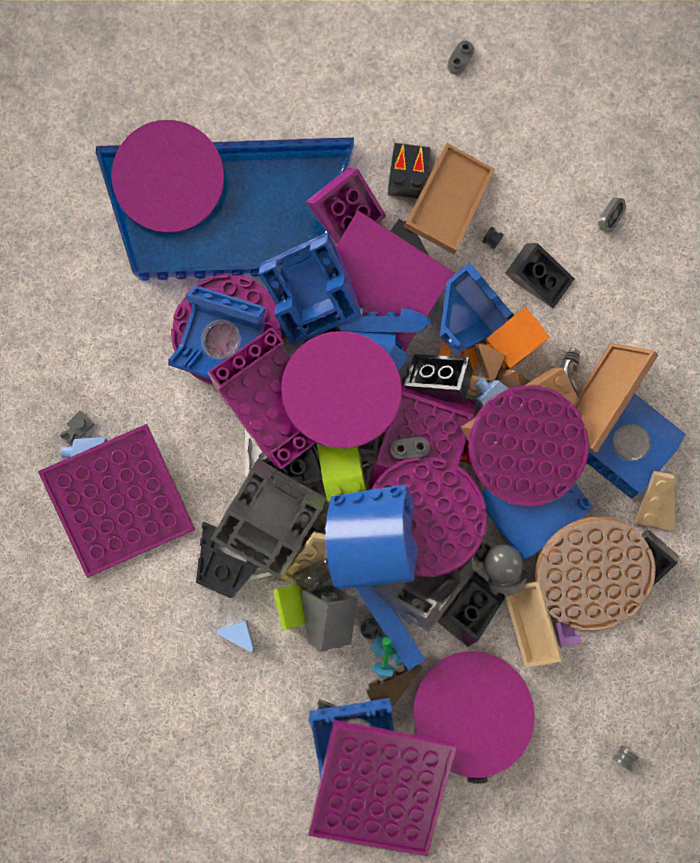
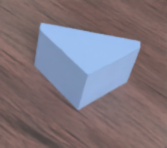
(238, 634)

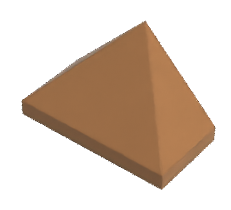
(489, 361)
(511, 378)

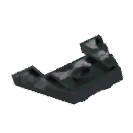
(220, 570)

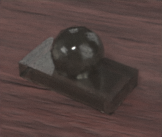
(313, 575)

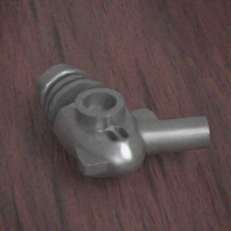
(570, 365)

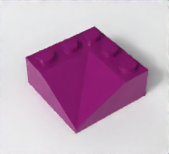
(341, 199)

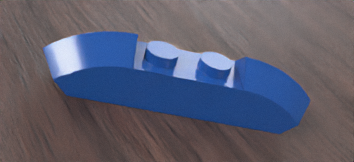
(407, 322)

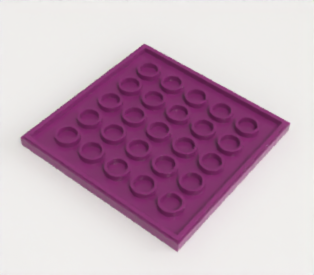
(116, 500)
(381, 788)

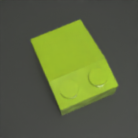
(341, 471)
(290, 606)

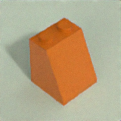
(518, 338)

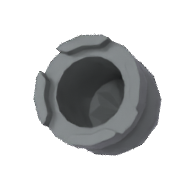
(505, 570)

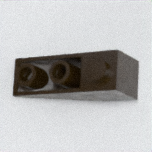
(393, 686)

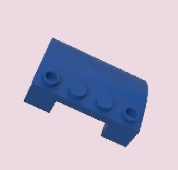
(310, 289)
(532, 526)
(371, 538)

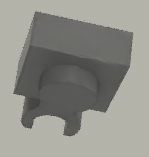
(78, 426)

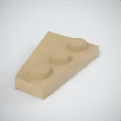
(658, 503)
(312, 552)

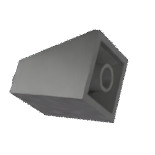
(329, 617)

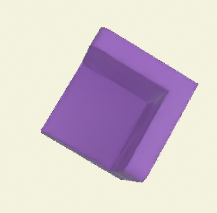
(565, 635)

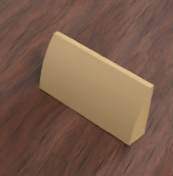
(533, 626)

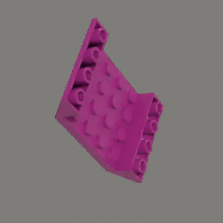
(253, 391)
(427, 418)

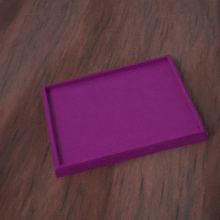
(390, 272)

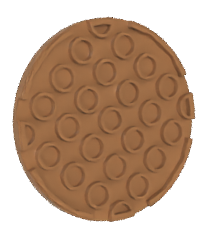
(595, 573)

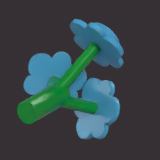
(383, 648)

